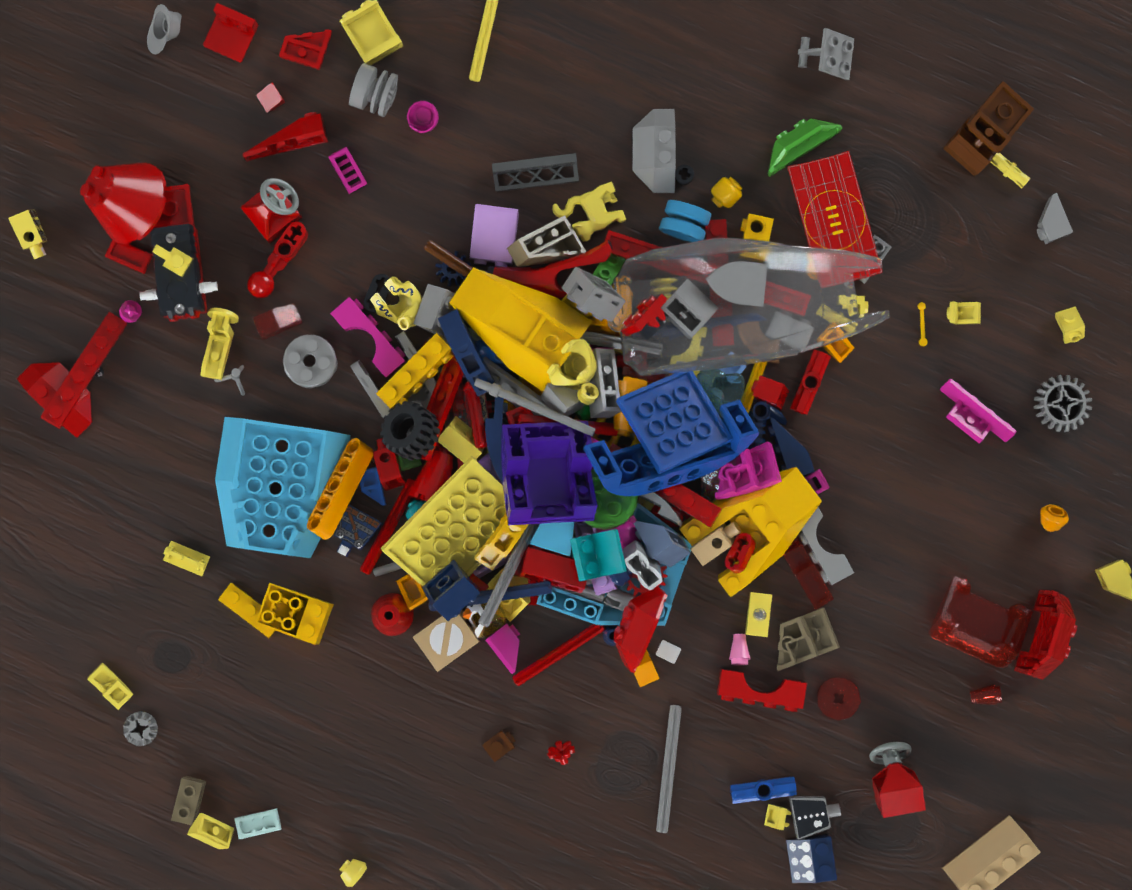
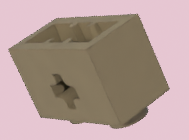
(188, 800)

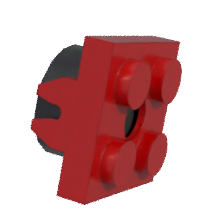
(647, 319)

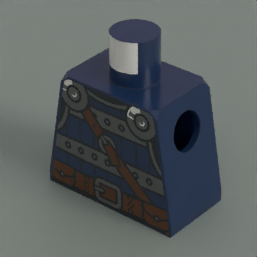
(355, 530)

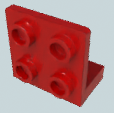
(230, 33)

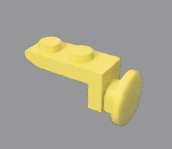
(218, 343)

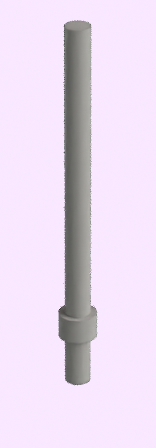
(497, 390)

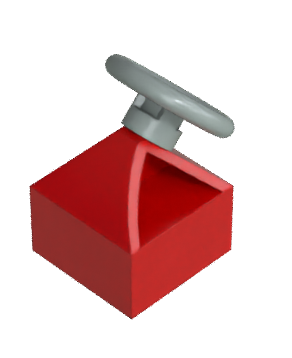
(271, 209)
(896, 786)

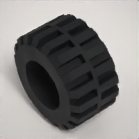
(397, 425)

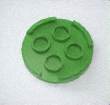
(611, 508)

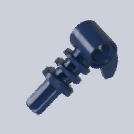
(760, 421)

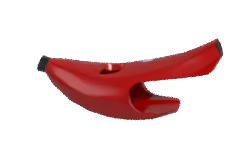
(545, 278)

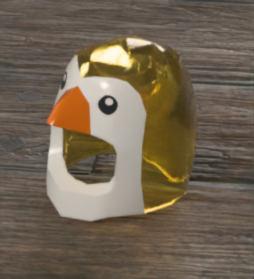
(474, 613)

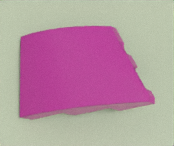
(749, 472)

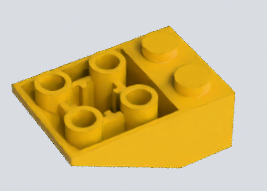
(294, 614)

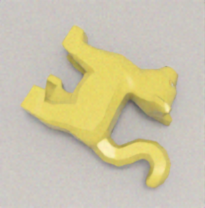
(594, 207)

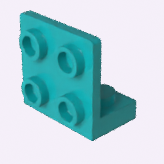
(598, 555)

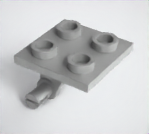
(834, 53)

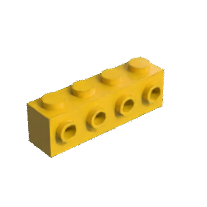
(416, 371)

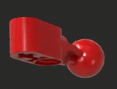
(261, 282)

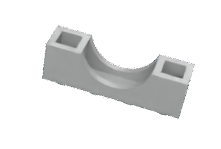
(833, 566)

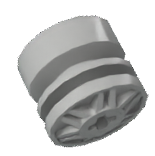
(373, 90)

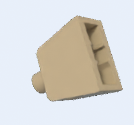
(715, 542)

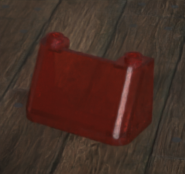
(980, 625)

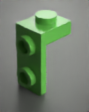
(609, 269)

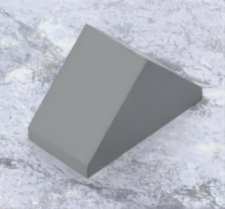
(561, 399)

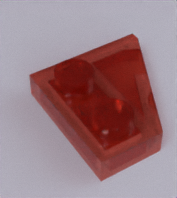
(627, 372)

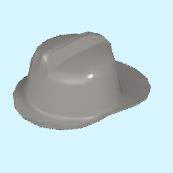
(163, 28)

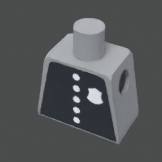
(811, 814)

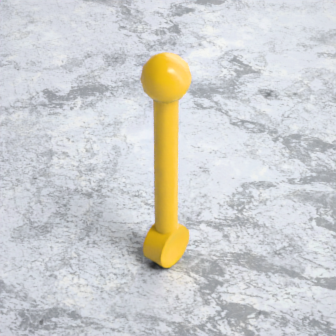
(923, 341)

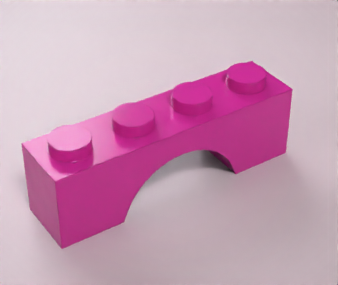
(351, 317)

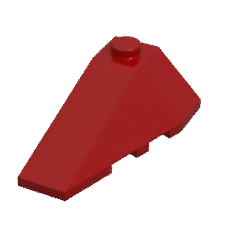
(299, 134)

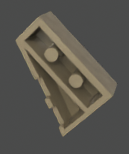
(547, 244)

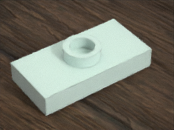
(258, 823)

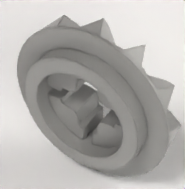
(148, 734)

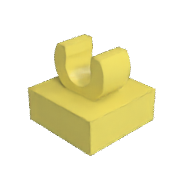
(776, 817)

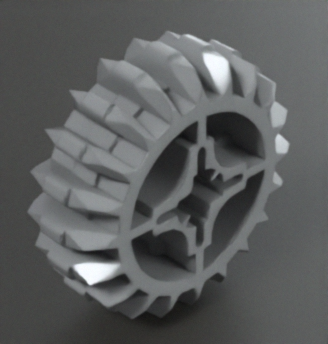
(1063, 412)

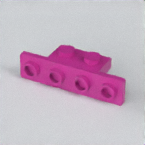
(974, 416)

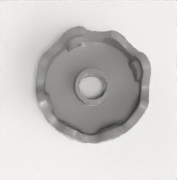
(320, 372)

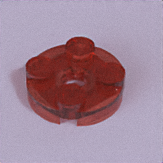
(836, 710)

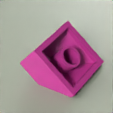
(506, 645)

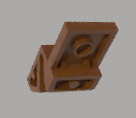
(988, 129)

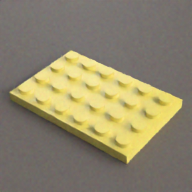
(450, 524)

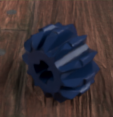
(448, 275)

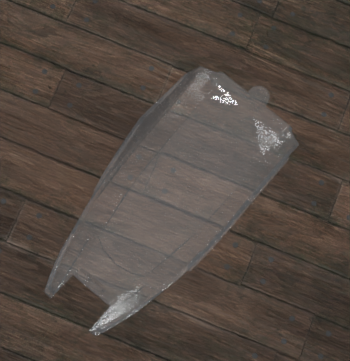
(805, 305)

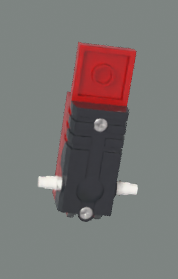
(178, 295)

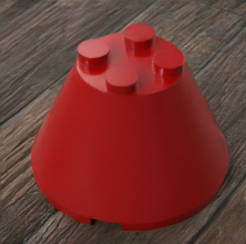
(126, 199)

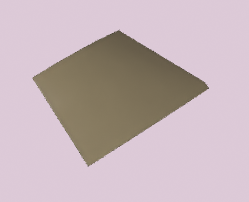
(805, 638)

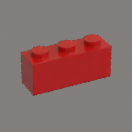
(550, 567)

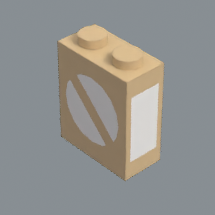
(446, 640)

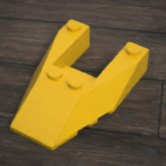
(768, 515)

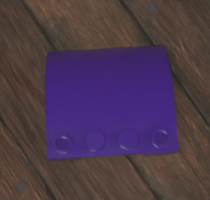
(546, 474)

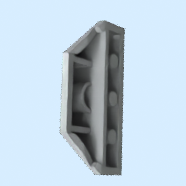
(655, 150)

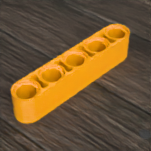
(340, 488)

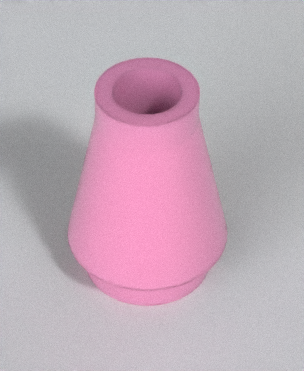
(739, 651)

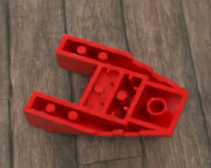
(1051, 636)

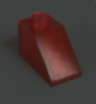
(277, 320)

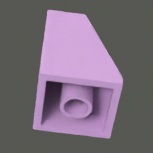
(492, 234)

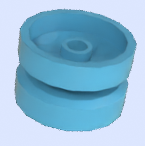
(684, 221)

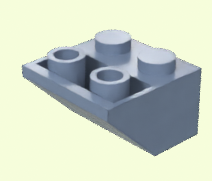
(661, 543)

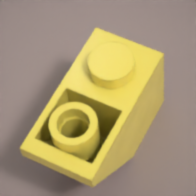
(1116, 578)

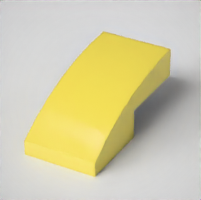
(110, 685)

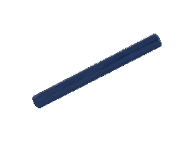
(513, 592)

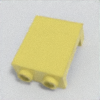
(371, 32)

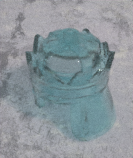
(721, 387)

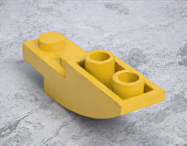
(500, 543)

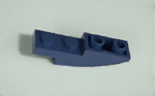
(465, 349)
(493, 432)

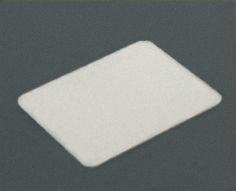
(668, 651)

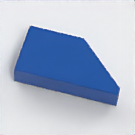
(372, 487)

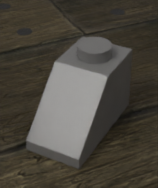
(1053, 221)

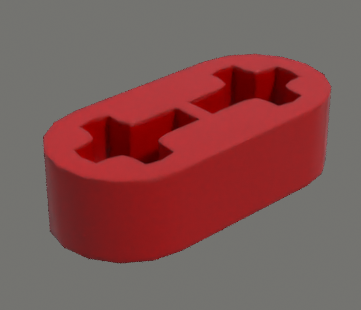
(740, 553)

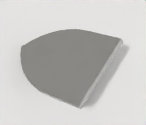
(740, 282)

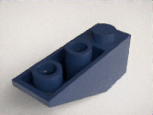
(789, 449)

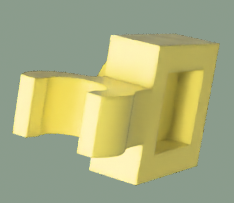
(175, 260)

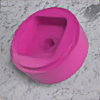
(130, 311)

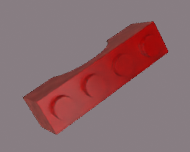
(788, 693)

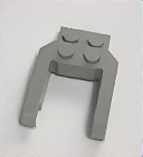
(421, 397)

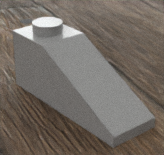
(607, 383)

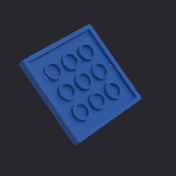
(674, 420)

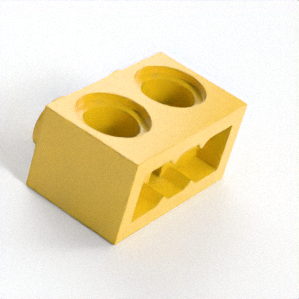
(765, 222)

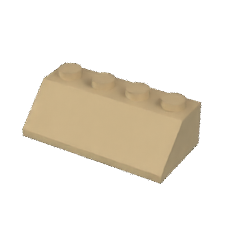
(992, 857)

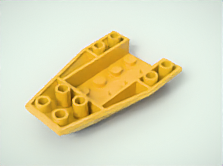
(519, 323)

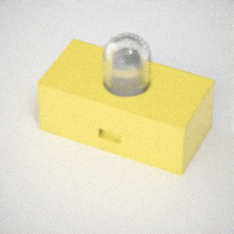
(758, 614)

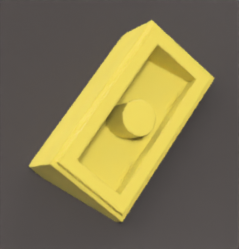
(211, 831)

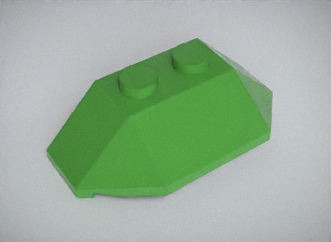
(799, 142)

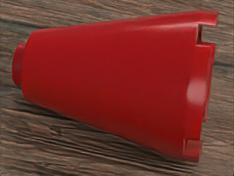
(432, 475)
(401, 618)

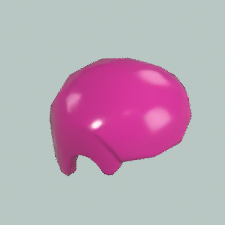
(422, 117)

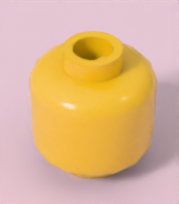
(726, 192)

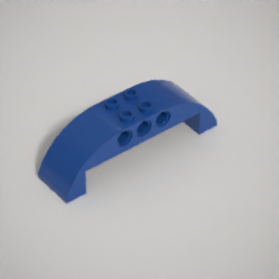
(633, 474)

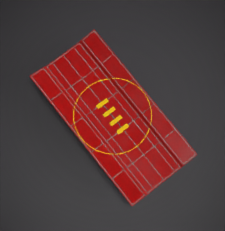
(833, 207)

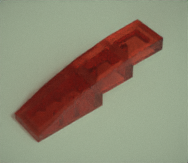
(807, 574)

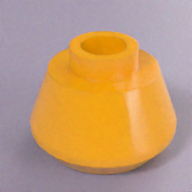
(1053, 517)

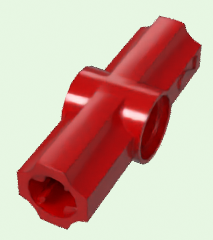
(805, 395)

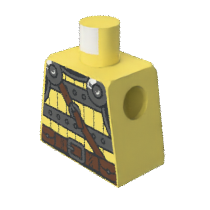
(23, 225)

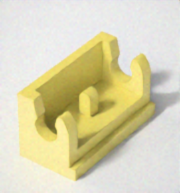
(459, 440)

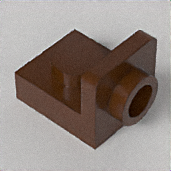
(499, 745)

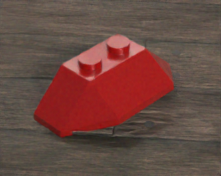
(42, 383)
(638, 626)

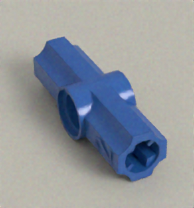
(749, 791)

